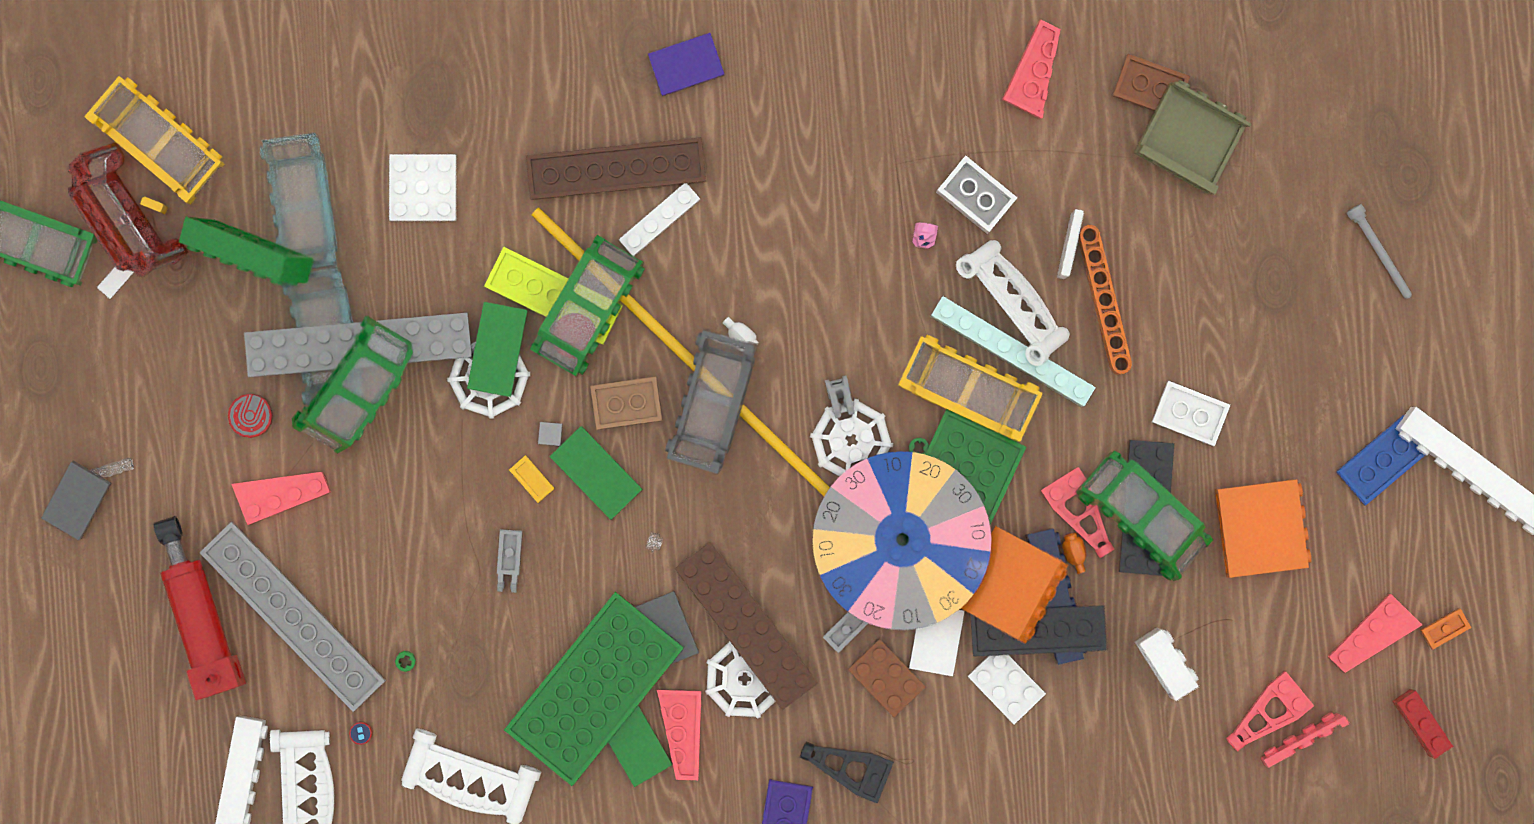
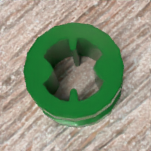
(912, 446)
(401, 655)

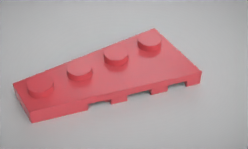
(1031, 78)
(271, 496)
(1377, 631)
(682, 723)
(1323, 729)

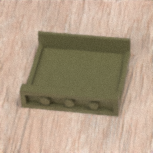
(1191, 136)

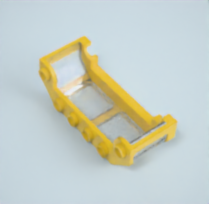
(155, 138)
(970, 389)

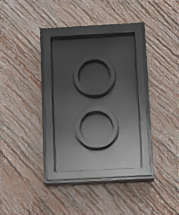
(76, 500)
(668, 615)

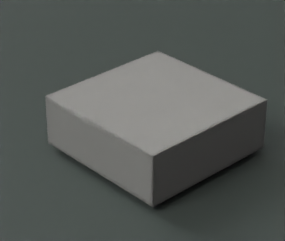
(550, 433)

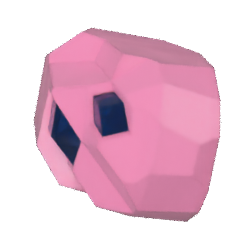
(924, 235)

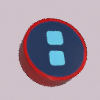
(360, 733)

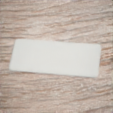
(114, 281)

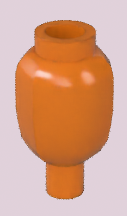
(1075, 551)

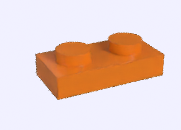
(1445, 628)

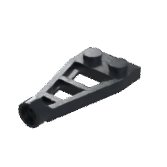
(873, 779)

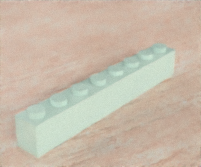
(1011, 351)

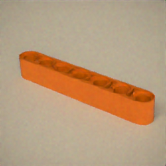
(1103, 311)

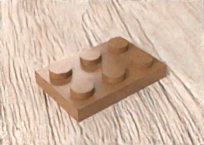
(626, 403)

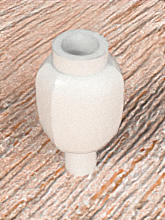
(740, 331)

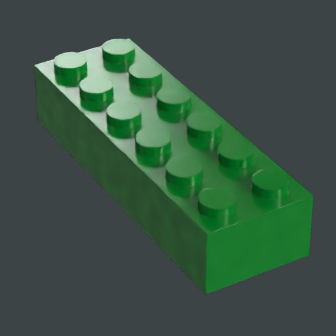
(246, 251)

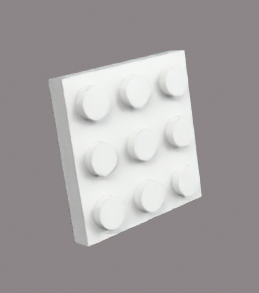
(422, 187)

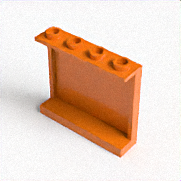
(1262, 528)
(1016, 586)

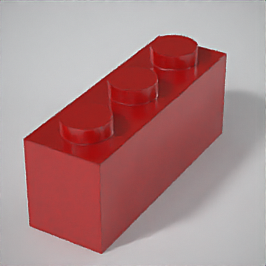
(1422, 723)

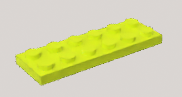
(530, 284)

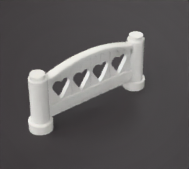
(982, 264)
(292, 748)
(427, 754)

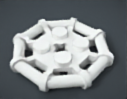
(489, 411)
(846, 428)
(734, 686)

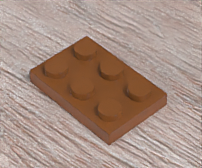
(1145, 82)
(886, 678)

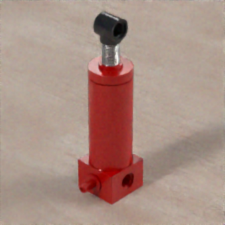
(197, 619)

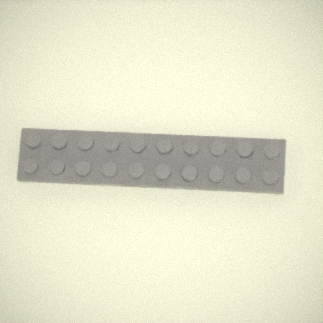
(325, 346)
(292, 616)

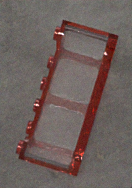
(115, 214)

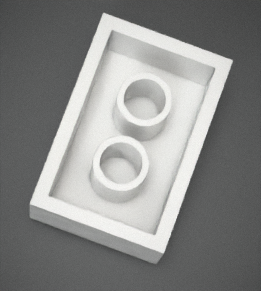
(976, 194)
(1167, 663)

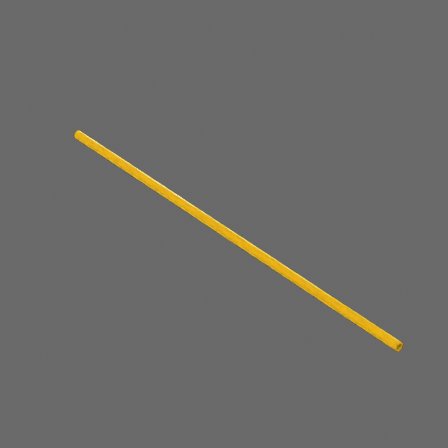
(688, 358)

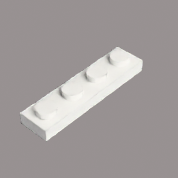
(659, 219)

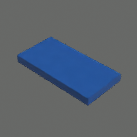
(1379, 464)

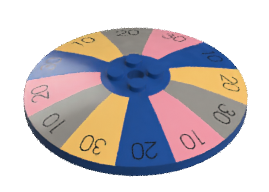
(892, 582)

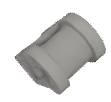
(839, 389)

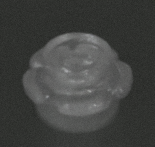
(654, 542)

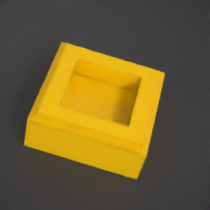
(152, 204)

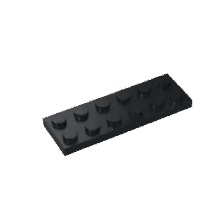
(1158, 462)
(1057, 632)

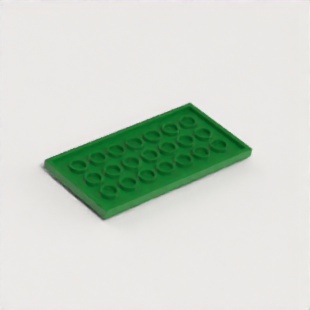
(977, 454)
(594, 688)

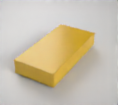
(531, 479)

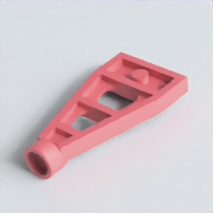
(1062, 490)
(1292, 698)

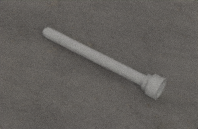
(1358, 215)

